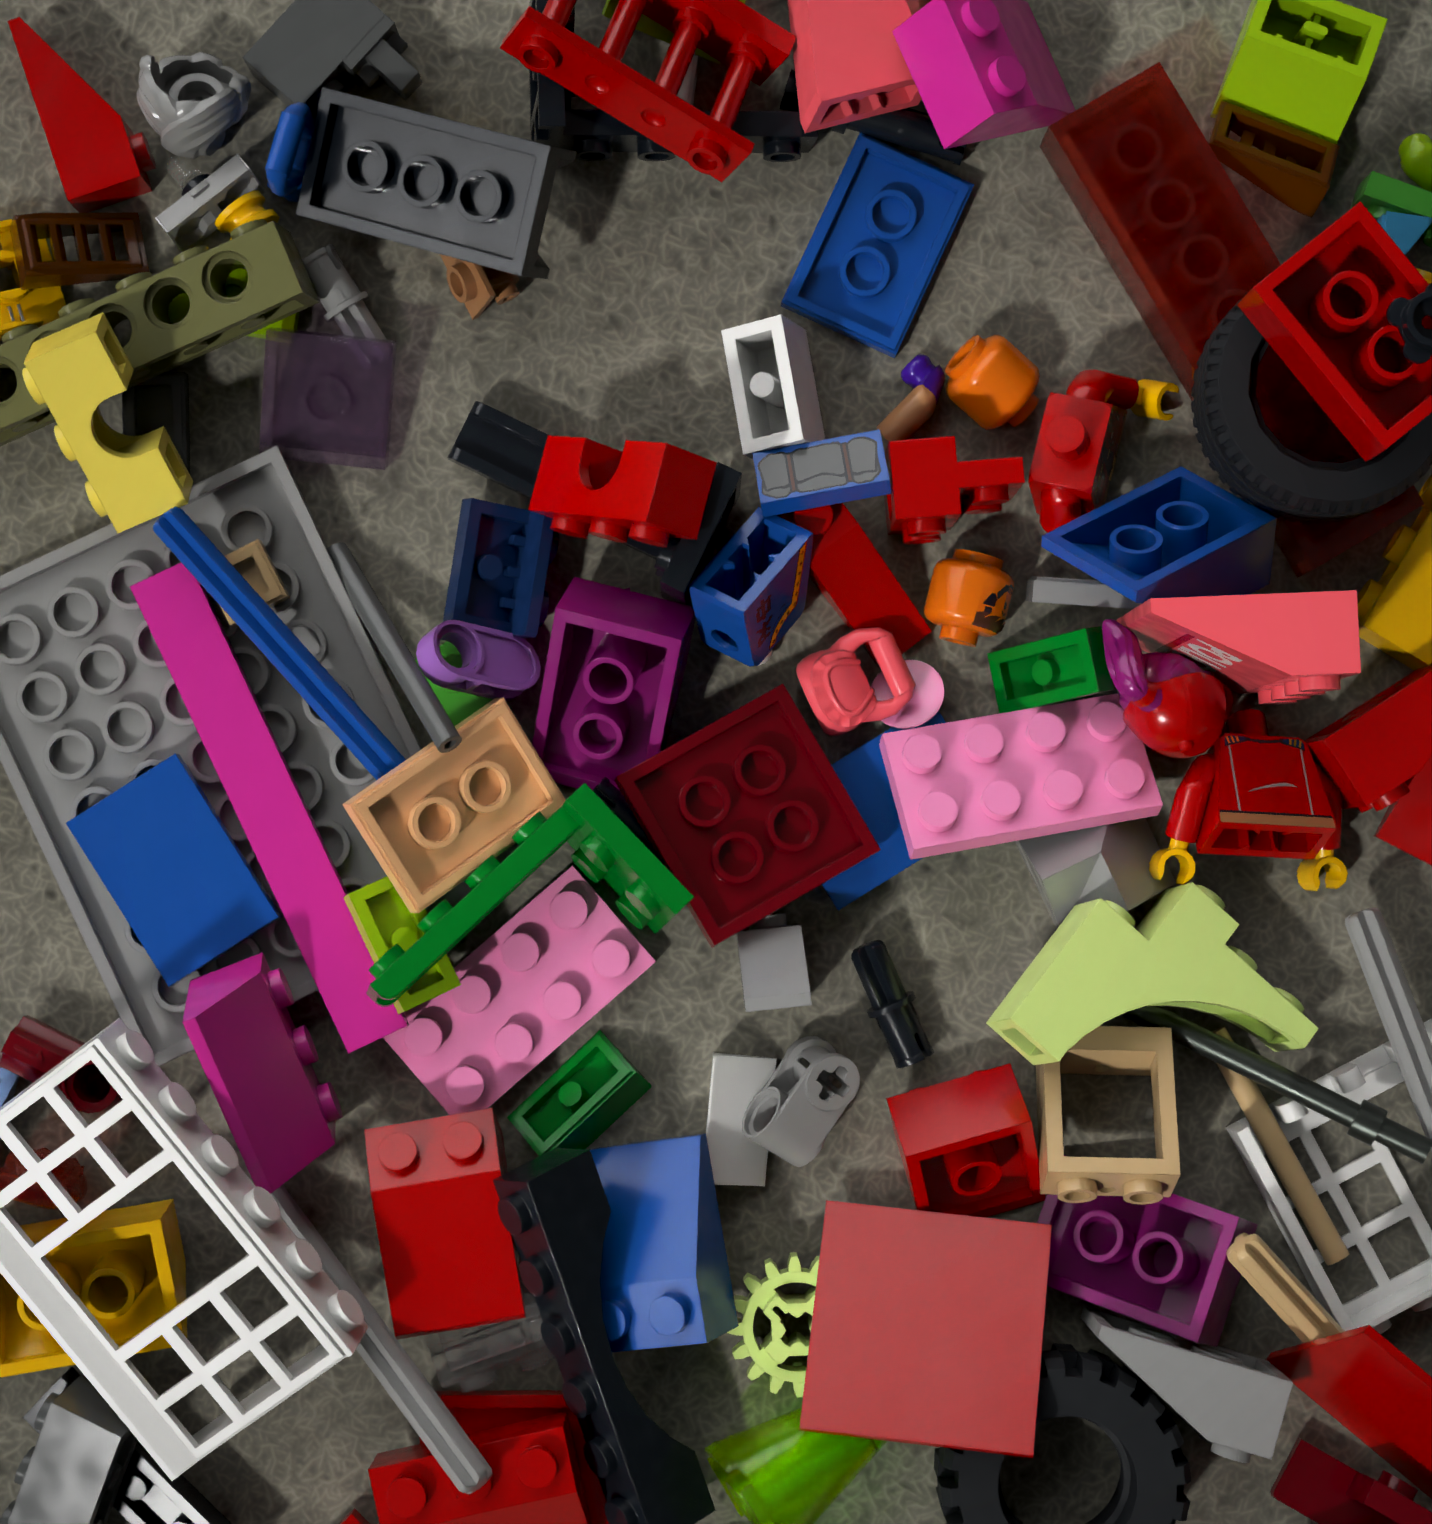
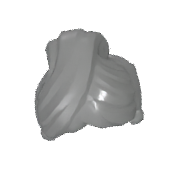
(191, 101)

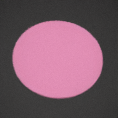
(926, 697)

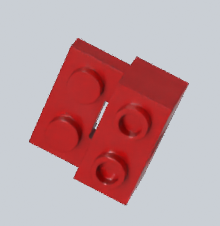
(932, 486)

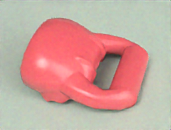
(840, 688)

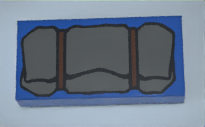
(821, 473)

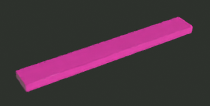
(265, 800)

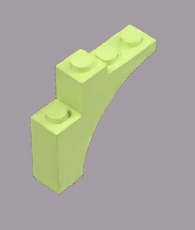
(1173, 958)

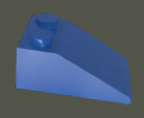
(1171, 541)
(663, 1246)

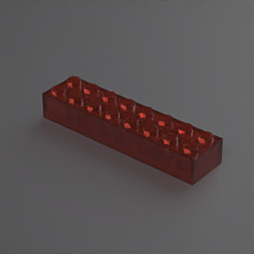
(1187, 259)

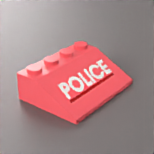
(1258, 642)

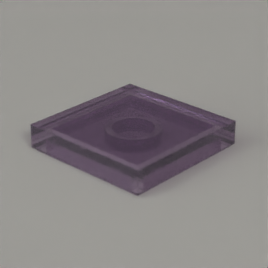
(328, 397)

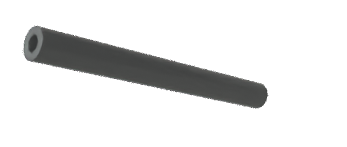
(394, 650)

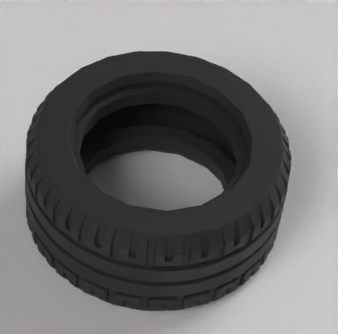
(1261, 466)

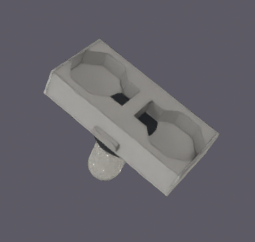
(203, 198)

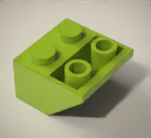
(1302, 63)

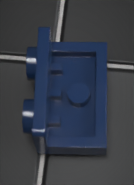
(501, 568)

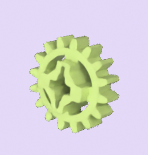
(775, 1345)

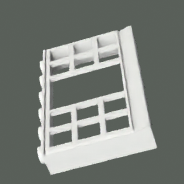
(1357, 1081)
(242, 1207)

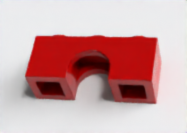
(613, 494)

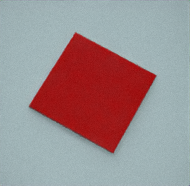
(927, 1329)
(1371, 1393)

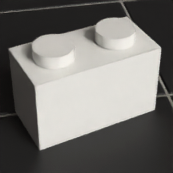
(772, 384)

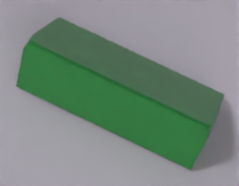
(580, 1098)

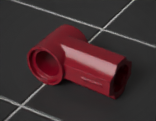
(37, 1048)

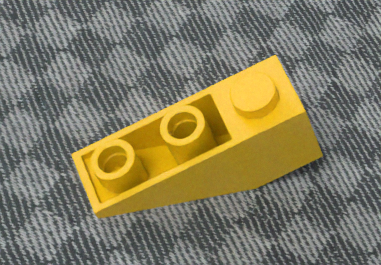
(1398, 607)

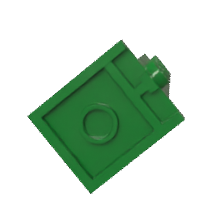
(602, 851)

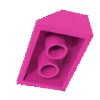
(261, 1069)

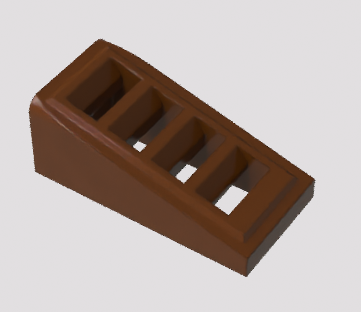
(1288, 163)
(34, 273)

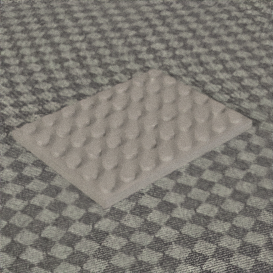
(97, 708)

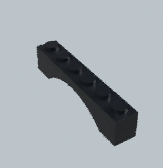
(559, 1228)

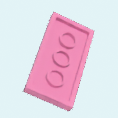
(1018, 776)
(520, 996)

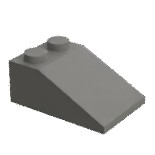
(1220, 1392)

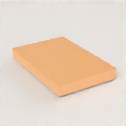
(454, 809)

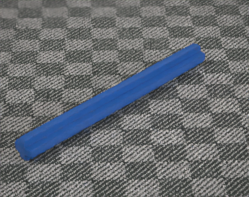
(277, 642)

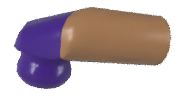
(919, 404)

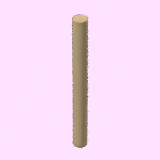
(1285, 1163)

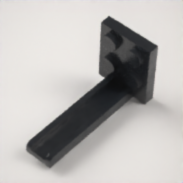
(598, 134)
(511, 456)

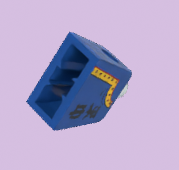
(753, 588)

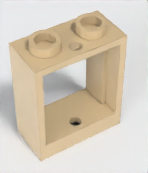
(1111, 1052)

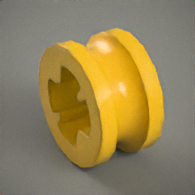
(243, 210)

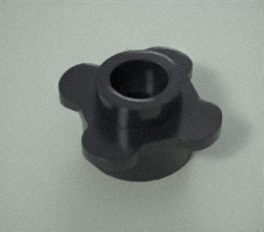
(1408, 318)

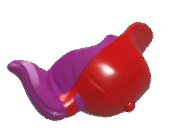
(1165, 695)

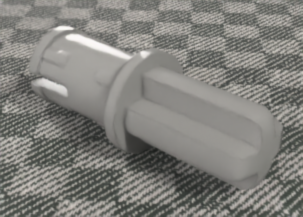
(340, 294)

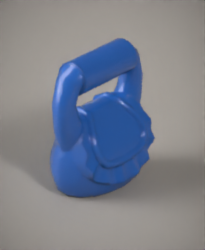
(290, 151)

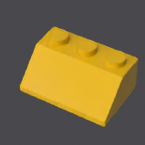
(121, 1266)

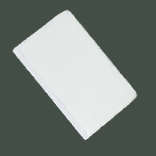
(732, 1088)

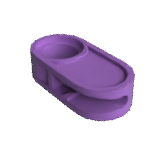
(492, 660)

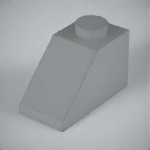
(773, 965)

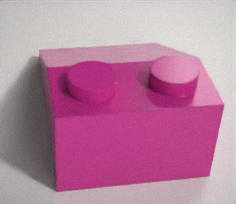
(982, 69)

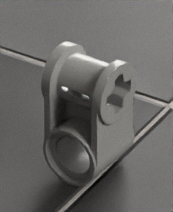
(799, 1104)

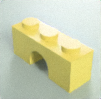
(126, 474)

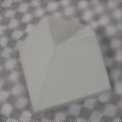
(1093, 865)

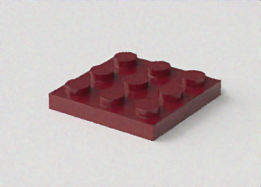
(747, 814)

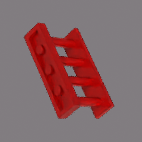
(722, 28)

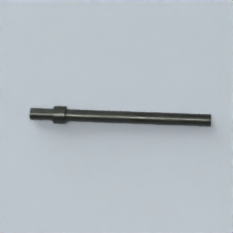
(1365, 1120)

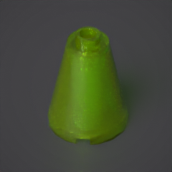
(787, 1473)

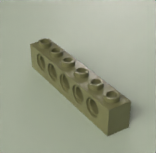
(274, 291)

